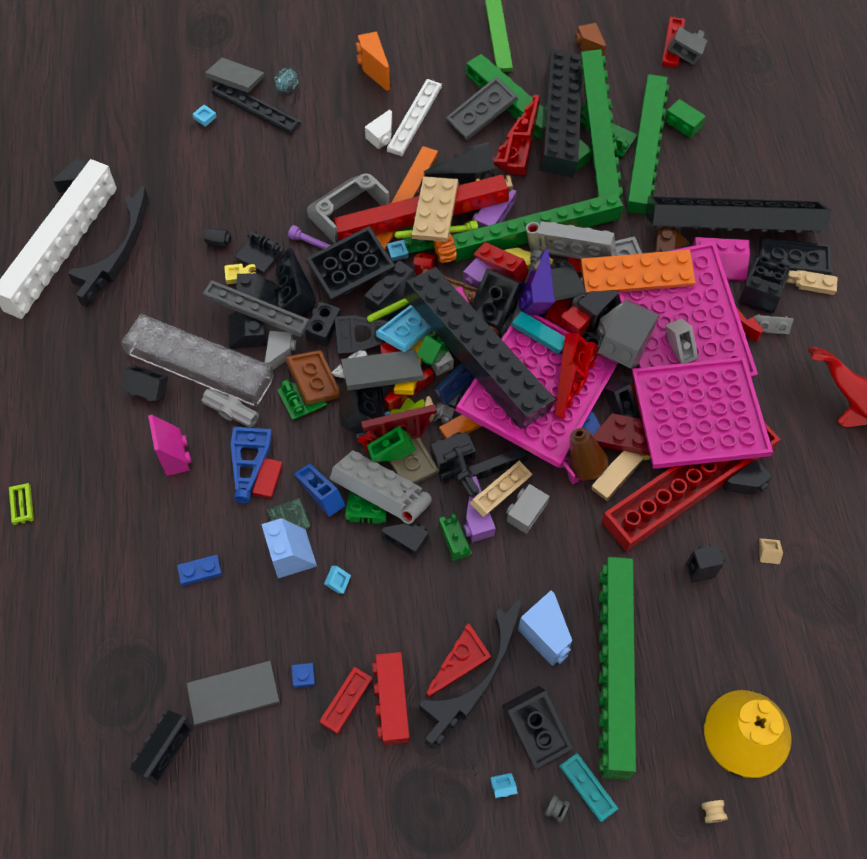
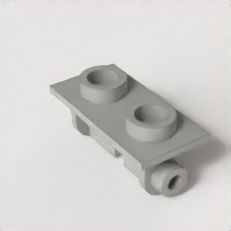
(774, 324)
(445, 412)

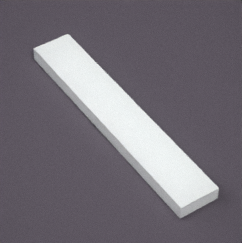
(414, 117)

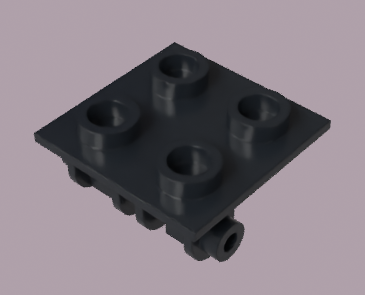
(259, 251)

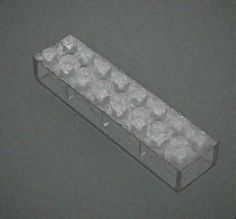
(198, 359)

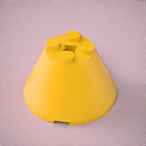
(747, 734)

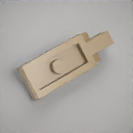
(813, 281)

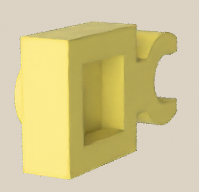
(232, 270)

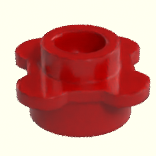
(364, 439)

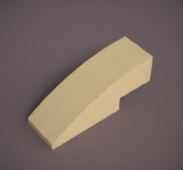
(616, 474)

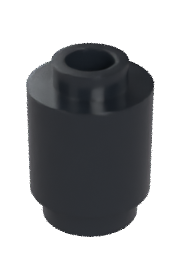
(217, 237)

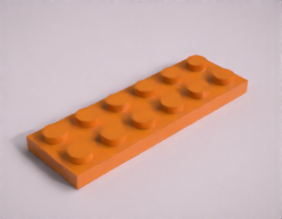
(638, 271)

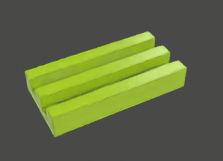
(15, 520)

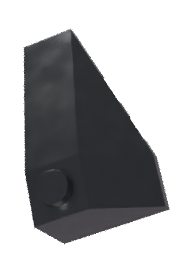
(467, 167)
(293, 287)

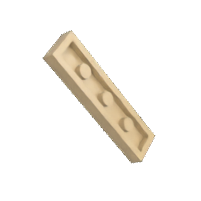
(501, 489)

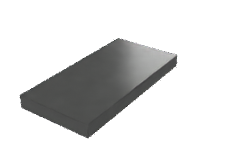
(481, 108)
(381, 369)
(232, 693)

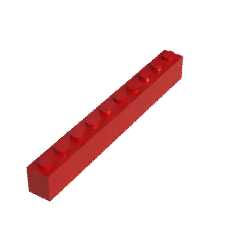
(403, 213)

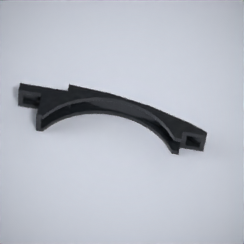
(94, 277)
(446, 712)

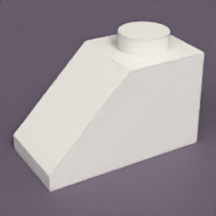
(380, 130)

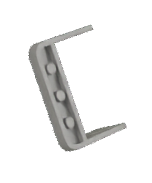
(324, 206)

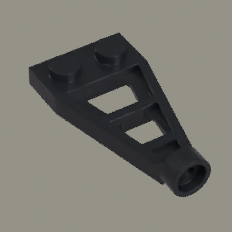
(346, 334)

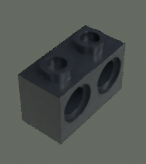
(325, 324)

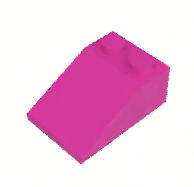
(169, 446)

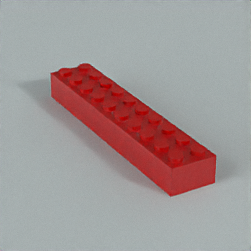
(669, 497)

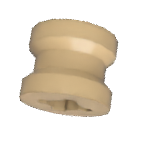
(714, 811)

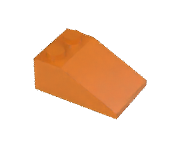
(373, 59)

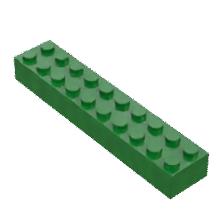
(617, 671)

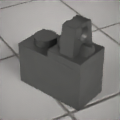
(687, 45)

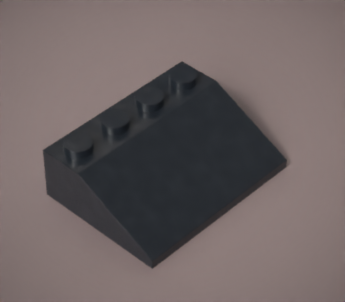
(349, 263)

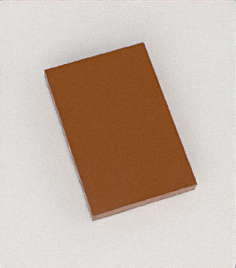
(313, 377)

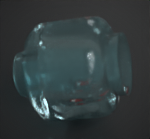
(286, 80)

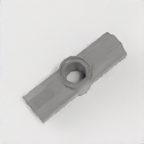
(230, 408)

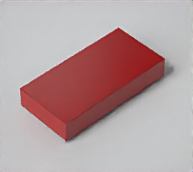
(267, 478)

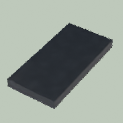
(798, 254)

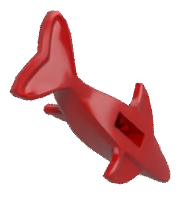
(850, 384)

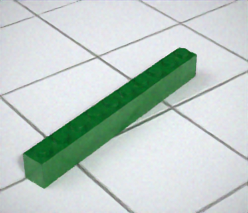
(483, 71)
(600, 123)
(647, 144)
(513, 232)

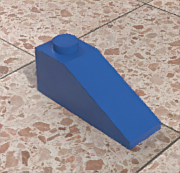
(320, 489)

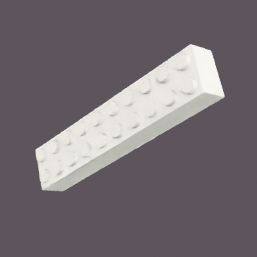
(55, 238)

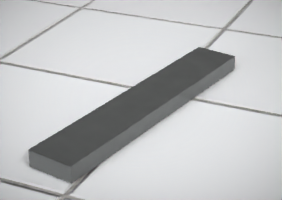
(256, 308)

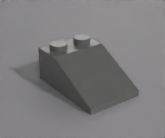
(629, 334)

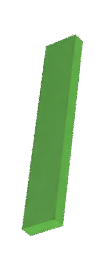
(498, 35)

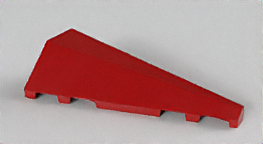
(515, 152)
(576, 362)

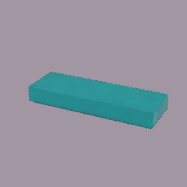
(539, 332)
(588, 787)

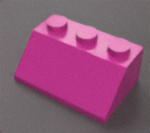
(733, 255)

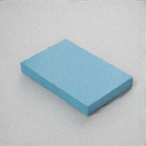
(404, 329)

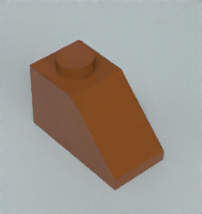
(590, 38)

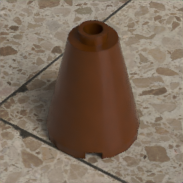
(586, 456)

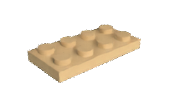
(435, 209)

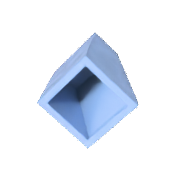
(288, 547)
(547, 629)

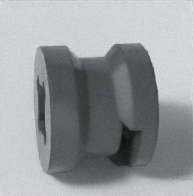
(555, 807)

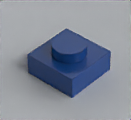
(303, 675)

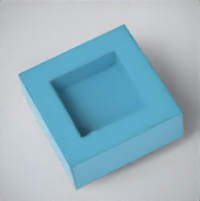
(204, 115)
(397, 250)
(337, 579)
(503, 785)

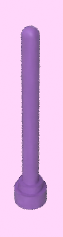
(295, 233)

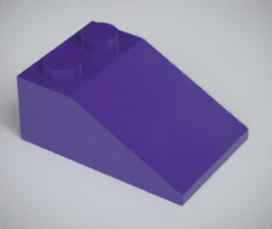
(538, 290)

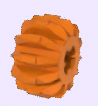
(445, 250)

